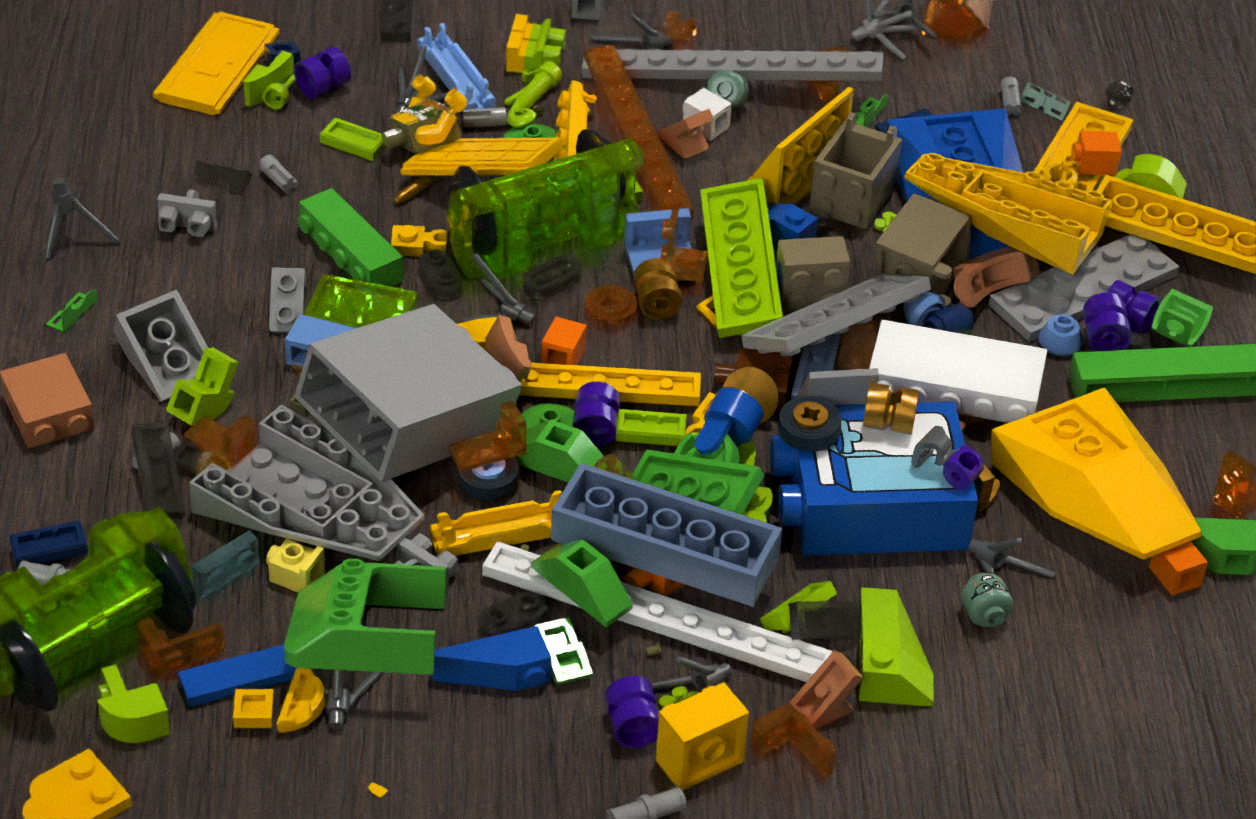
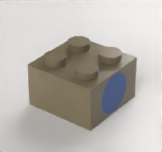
(811, 270)

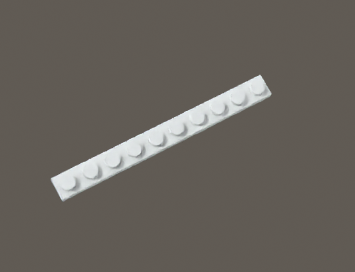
(675, 619)

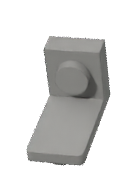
(286, 298)

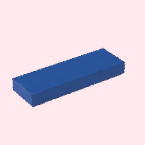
(245, 671)

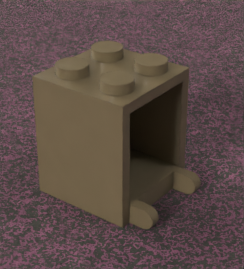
(856, 173)
(925, 242)

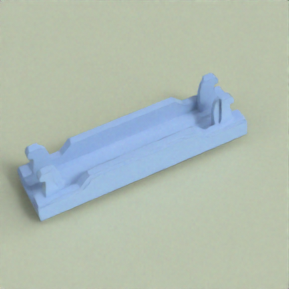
(456, 69)

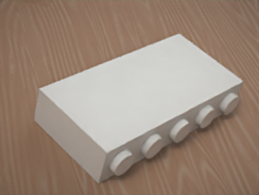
(978, 373)

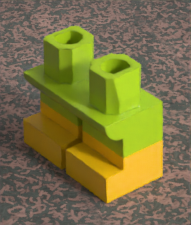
(533, 44)

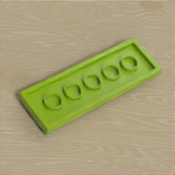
(741, 257)

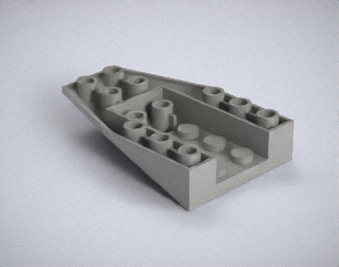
(307, 490)

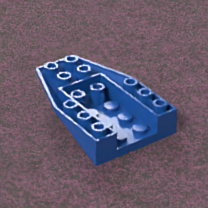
(965, 136)

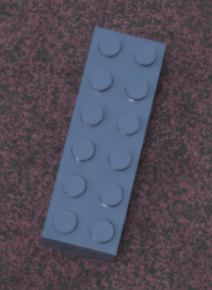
(667, 534)

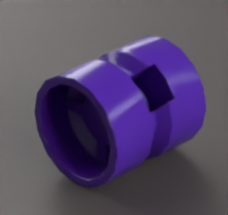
(323, 72)
(1140, 307)
(1107, 322)
(597, 412)
(633, 711)

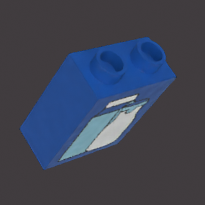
(869, 494)

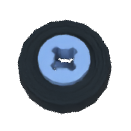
(490, 481)

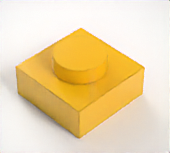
(253, 708)

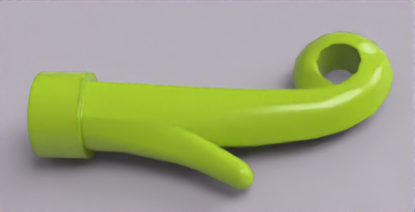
(545, 78)

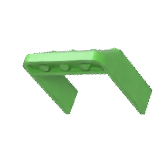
(330, 610)

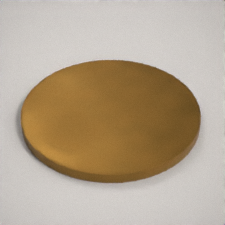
(757, 384)

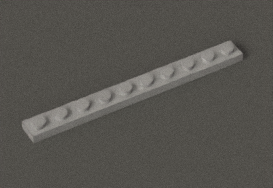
(751, 64)

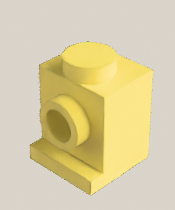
(295, 564)

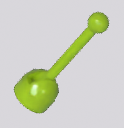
(275, 91)

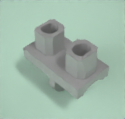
(186, 212)
(419, 552)

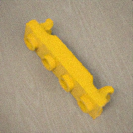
(572, 116)
(483, 528)

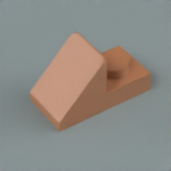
(687, 135)
(826, 691)

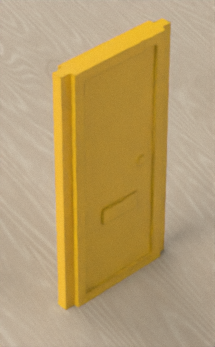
(216, 63)
(483, 156)

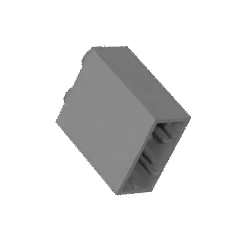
(404, 389)

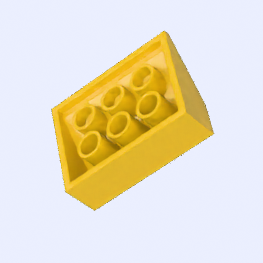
(790, 165)

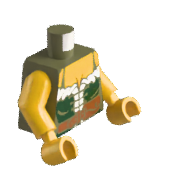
(425, 122)

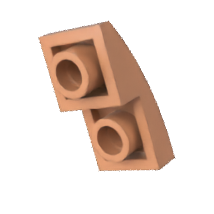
(504, 349)

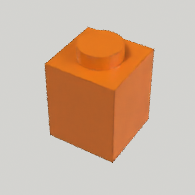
(1097, 153)
(564, 342)
(1179, 568)

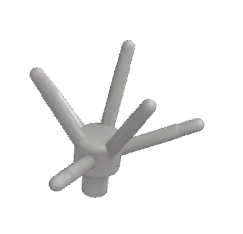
(876, 27)

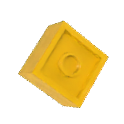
(702, 736)

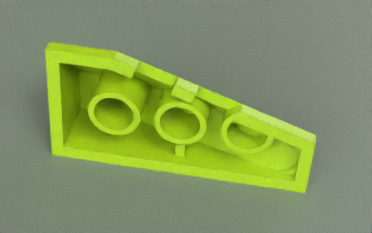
(891, 653)

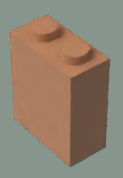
(47, 400)

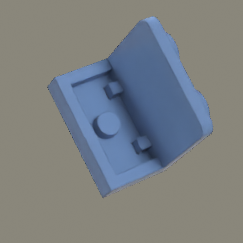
(644, 234)

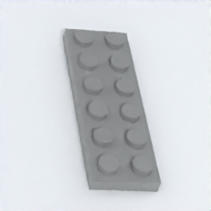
(1056, 292)
(836, 313)

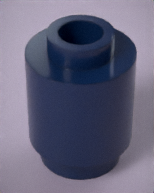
(952, 319)

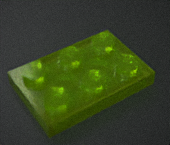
(358, 302)

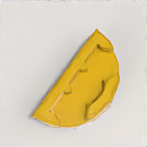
(303, 701)

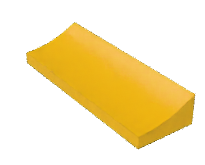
(1180, 223)

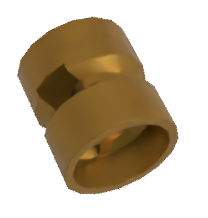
(657, 288)
(890, 408)

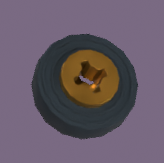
(809, 424)

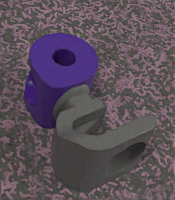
(960, 465)

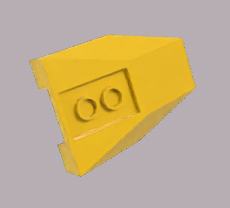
(1018, 207)
(1095, 474)

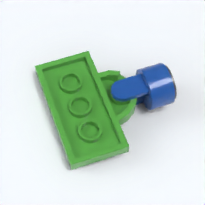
(707, 463)

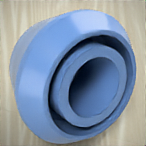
(919, 310)
(1061, 336)

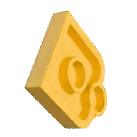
(76, 791)

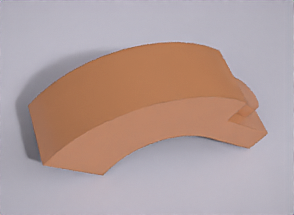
(992, 272)

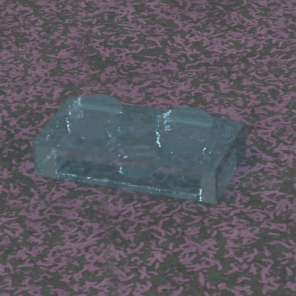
(225, 564)

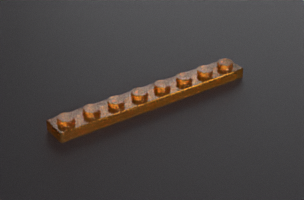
(634, 123)

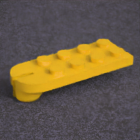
(1057, 160)

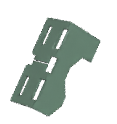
(1050, 102)

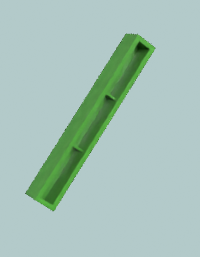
(1166, 372)

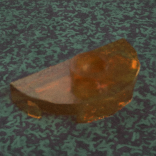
(680, 28)

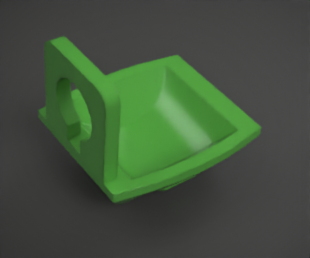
(1181, 318)

